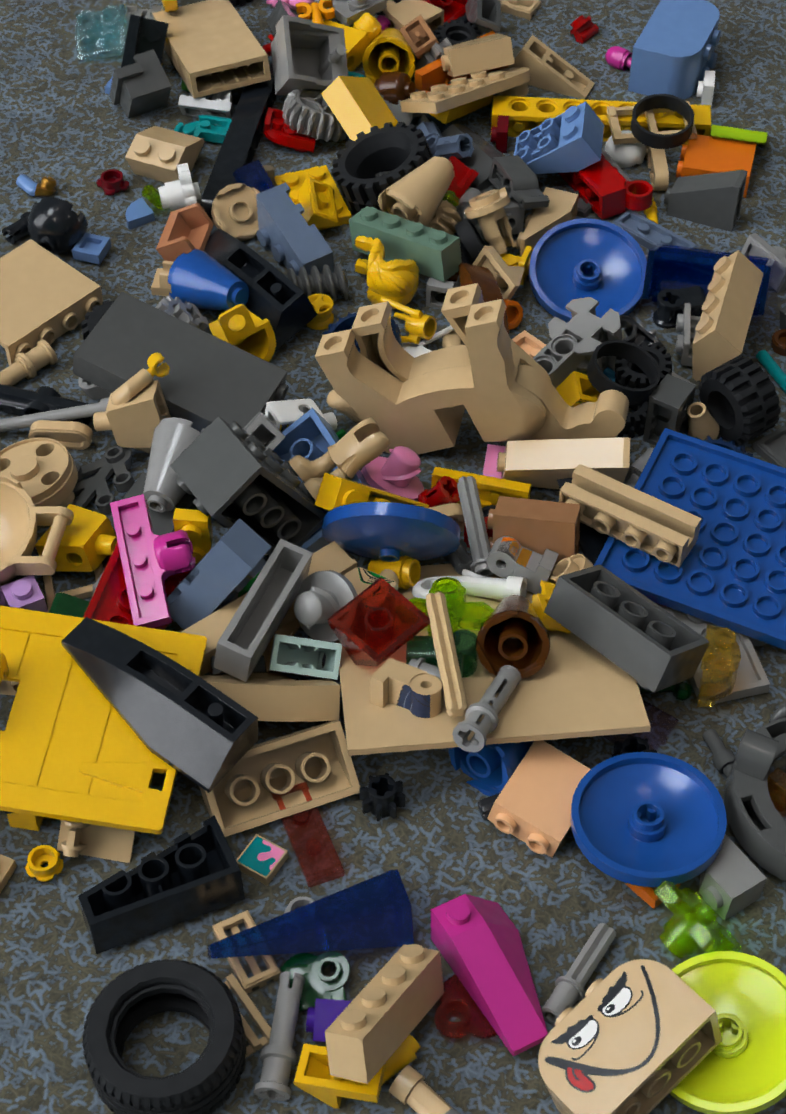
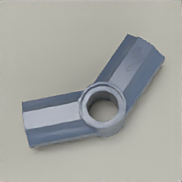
(440, 146)

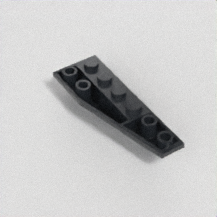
(269, 290)
(165, 703)

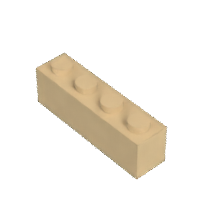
(384, 1013)

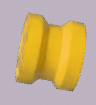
(323, 306)

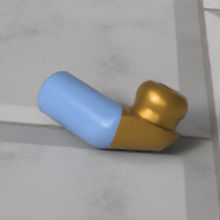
(45, 188)

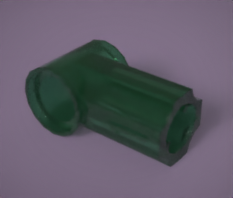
(465, 647)

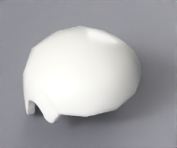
(625, 154)

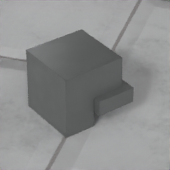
(140, 85)

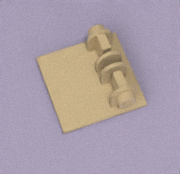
(95, 841)

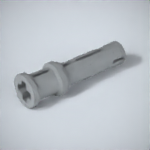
(504, 683)
(278, 1054)

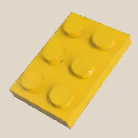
(319, 173)

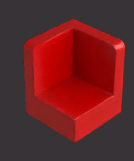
(463, 177)

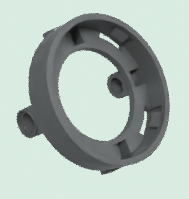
(749, 782)

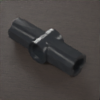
(25, 402)

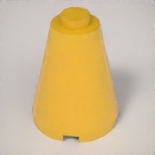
(388, 54)

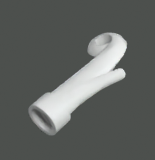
(478, 585)

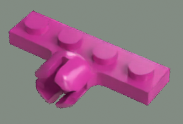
(148, 560)

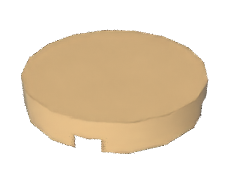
(236, 211)

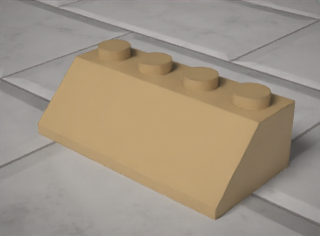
(725, 313)
(275, 766)

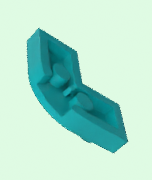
(208, 127)

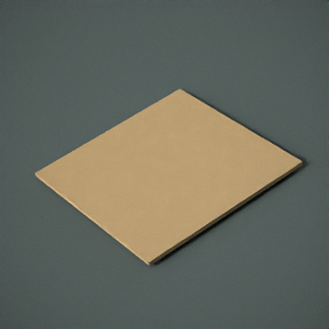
(568, 698)

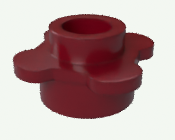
(112, 182)

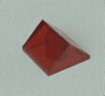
(377, 623)

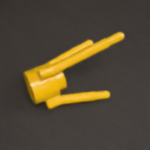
(416, 323)

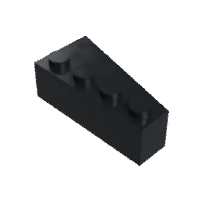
(164, 890)

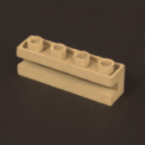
(632, 515)

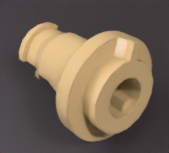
(492, 218)

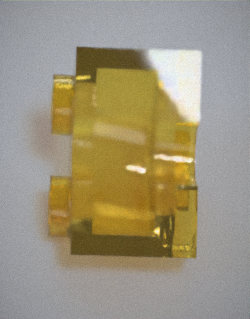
(719, 666)

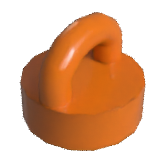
(514, 313)

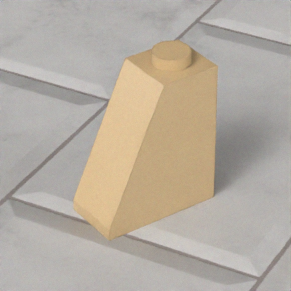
(478, 55)

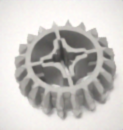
(310, 115)

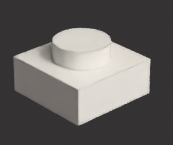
(706, 88)

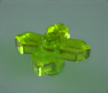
(461, 613)
(692, 923)

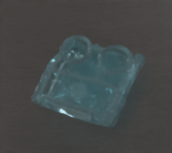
(101, 33)

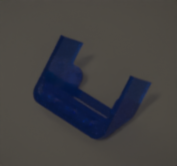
(687, 267)

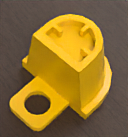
(245, 331)

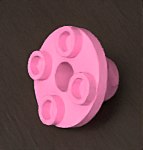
(396, 473)

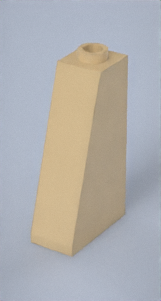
(553, 459)

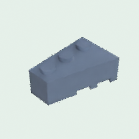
(288, 233)
(218, 575)

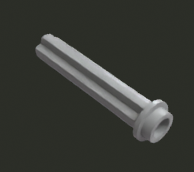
(474, 524)

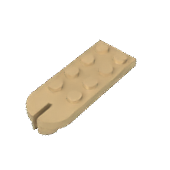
(461, 91)

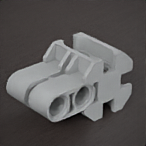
(576, 341)

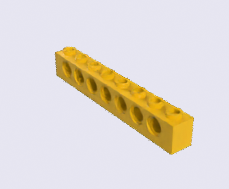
(531, 112)

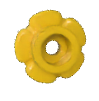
(40, 855)

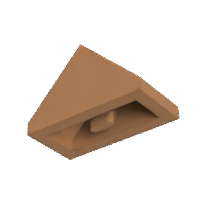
(419, 36)

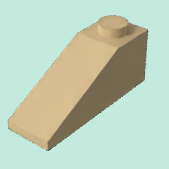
(551, 71)

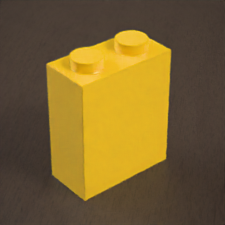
(357, 105)

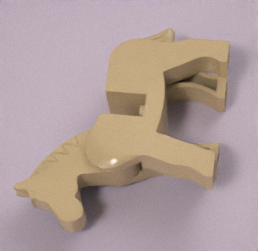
(425, 397)

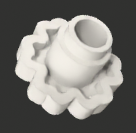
(180, 192)

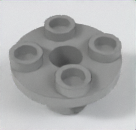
(319, 599)

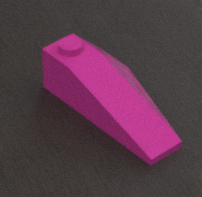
(492, 966)

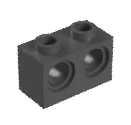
(668, 408)

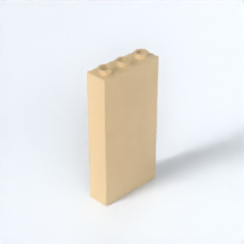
(213, 48)

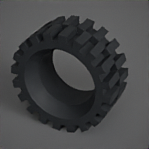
(375, 152)

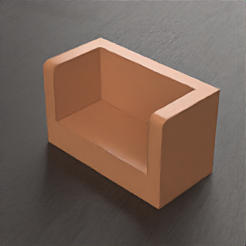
(184, 231)

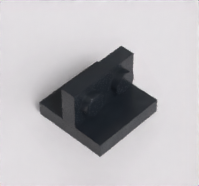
(143, 36)

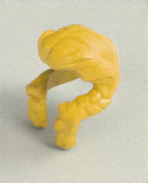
(391, 279)

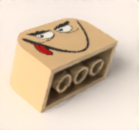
(627, 1042)

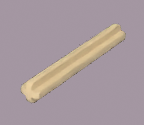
(446, 655)

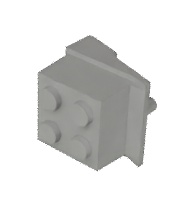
(307, 55)

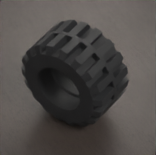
(740, 399)

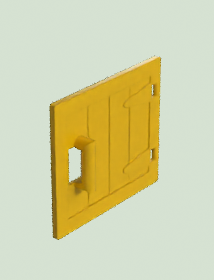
(65, 742)

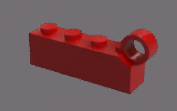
(608, 190)

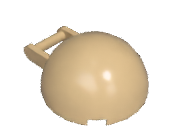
(19, 532)

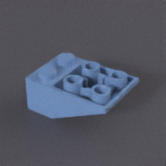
(563, 142)

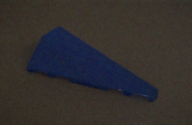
(359, 917)

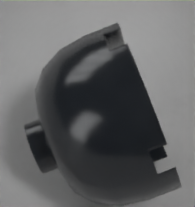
(56, 225)

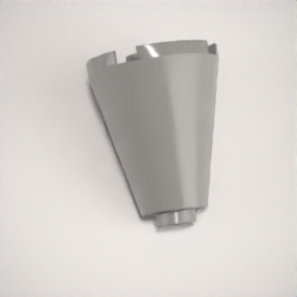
(168, 442)

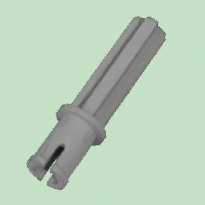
(570, 987)

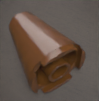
(513, 638)

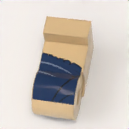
(406, 688)

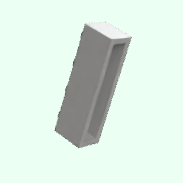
(262, 610)

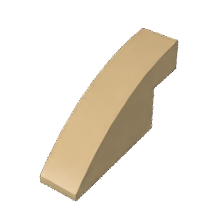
(281, 698)

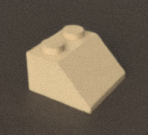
(159, 150)

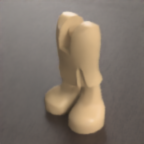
(349, 454)

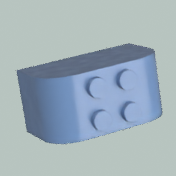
(675, 48)

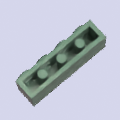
(432, 249)

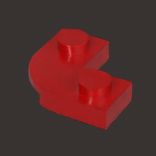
(281, 134)

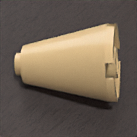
(419, 192)

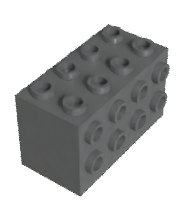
(243, 481)

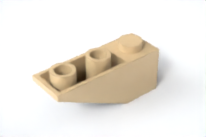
(561, 208)

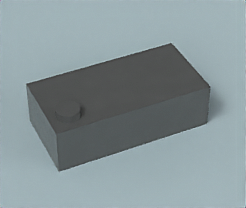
(626, 627)

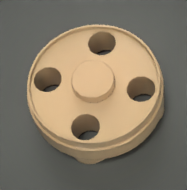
(42, 469)

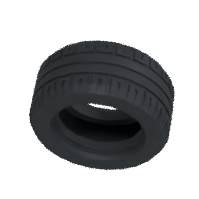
(151, 991)

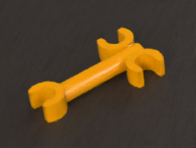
(316, 11)

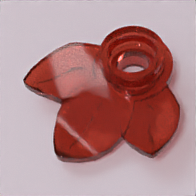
(459, 1004)

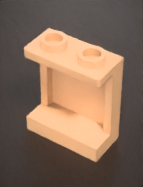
(539, 798)

